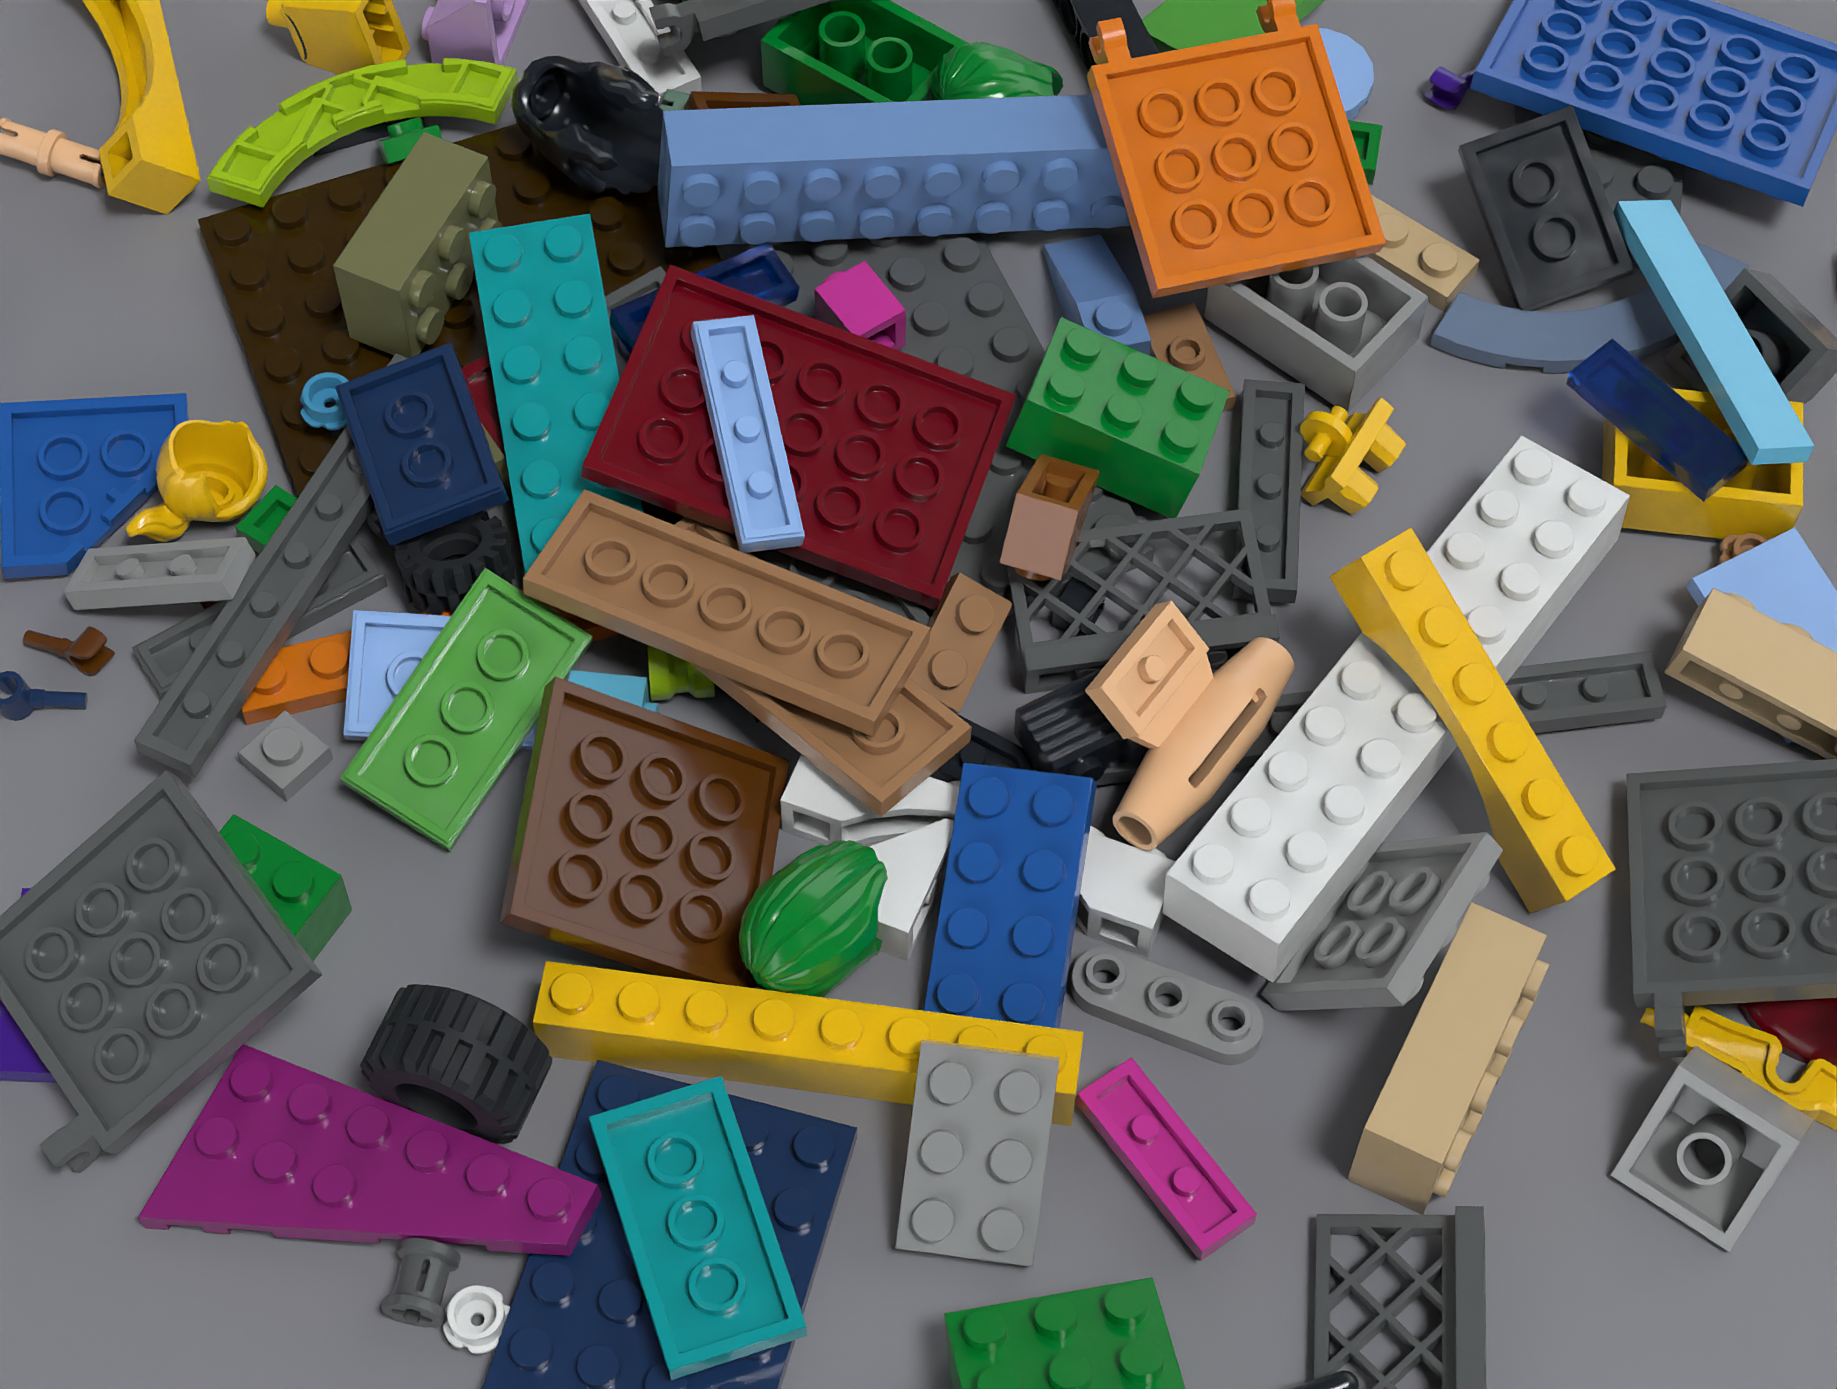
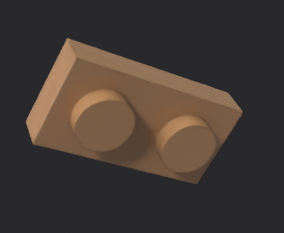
(959, 640)

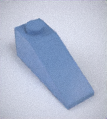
(1096, 291)

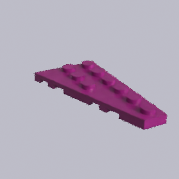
(343, 1165)

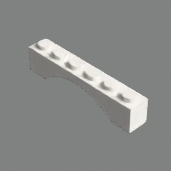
(1119, 882)

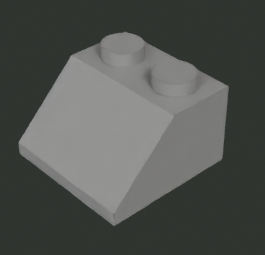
(1712, 1147)

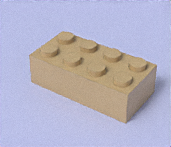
(1451, 1060)

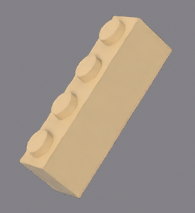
(1761, 670)

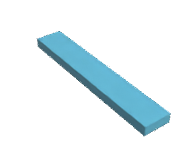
(1712, 333)

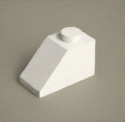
(915, 875)

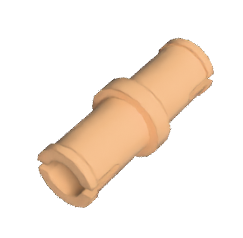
(51, 152)

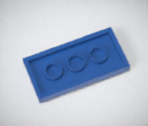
(1011, 895)

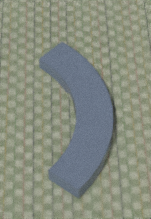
(1564, 338)

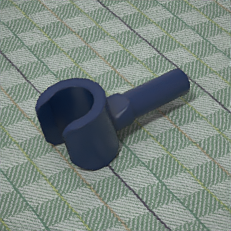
(25, 699)

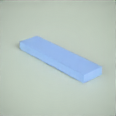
(747, 434)

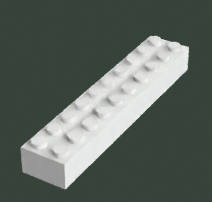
(1370, 735)

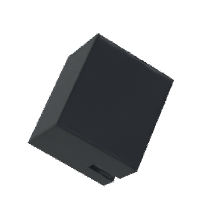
(1076, 597)

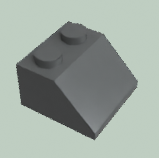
(1784, 331)

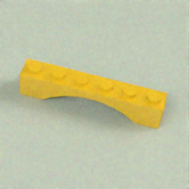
(151, 148)
(1531, 812)

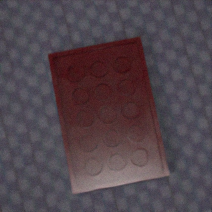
(873, 438)

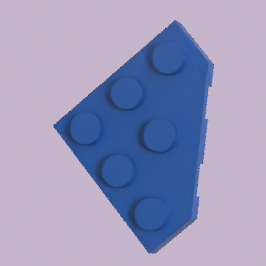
(76, 474)

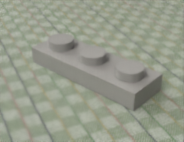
(160, 573)

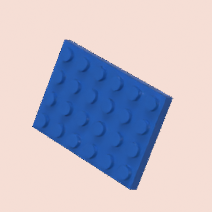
(1676, 82)

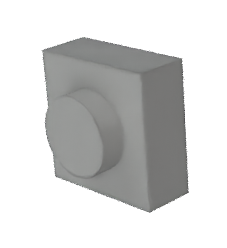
(285, 755)

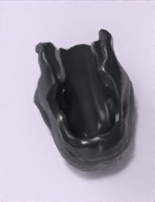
(592, 122)

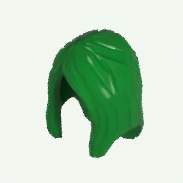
(991, 72)
(814, 920)

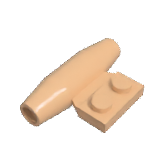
(1190, 719)

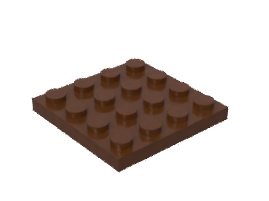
(642, 836)

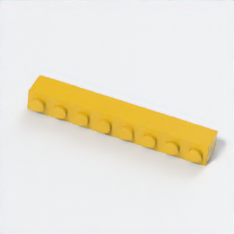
(770, 1034)

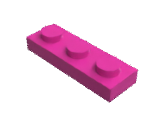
(1166, 1159)

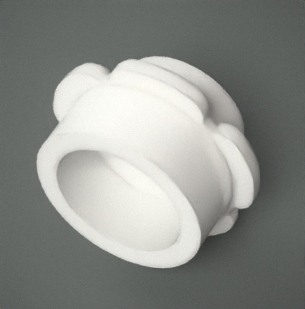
(467, 1304)

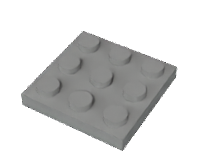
(1387, 925)

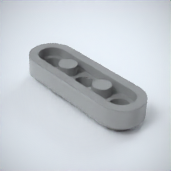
(1188, 1025)

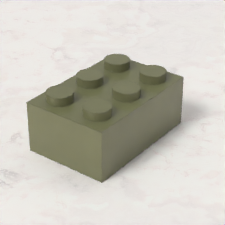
(416, 247)

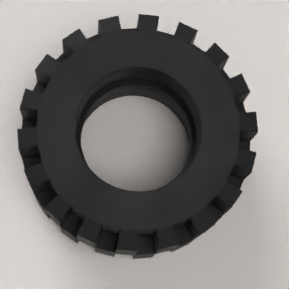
(457, 1061)

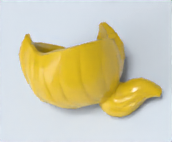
(203, 475)

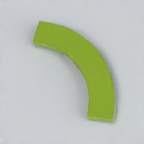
(350, 102)

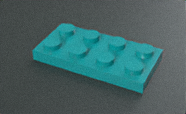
(697, 1227)

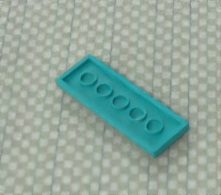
(547, 364)

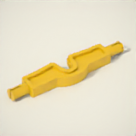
(1756, 1057)

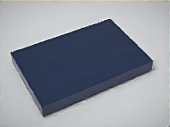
(421, 444)

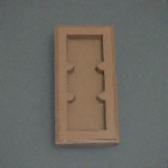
(1184, 342)

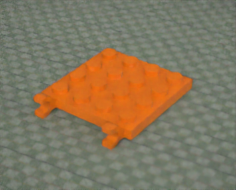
(1233, 154)

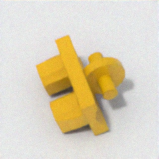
(1343, 448)

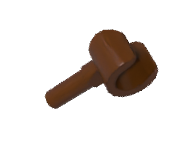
(85, 653)

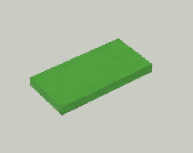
(465, 710)

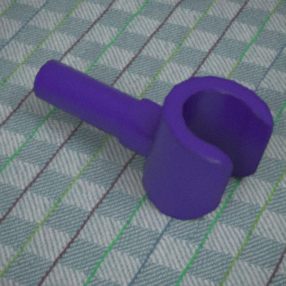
(1449, 87)

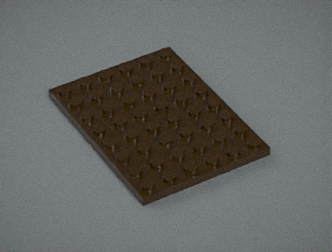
(287, 298)

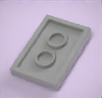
(977, 1152)

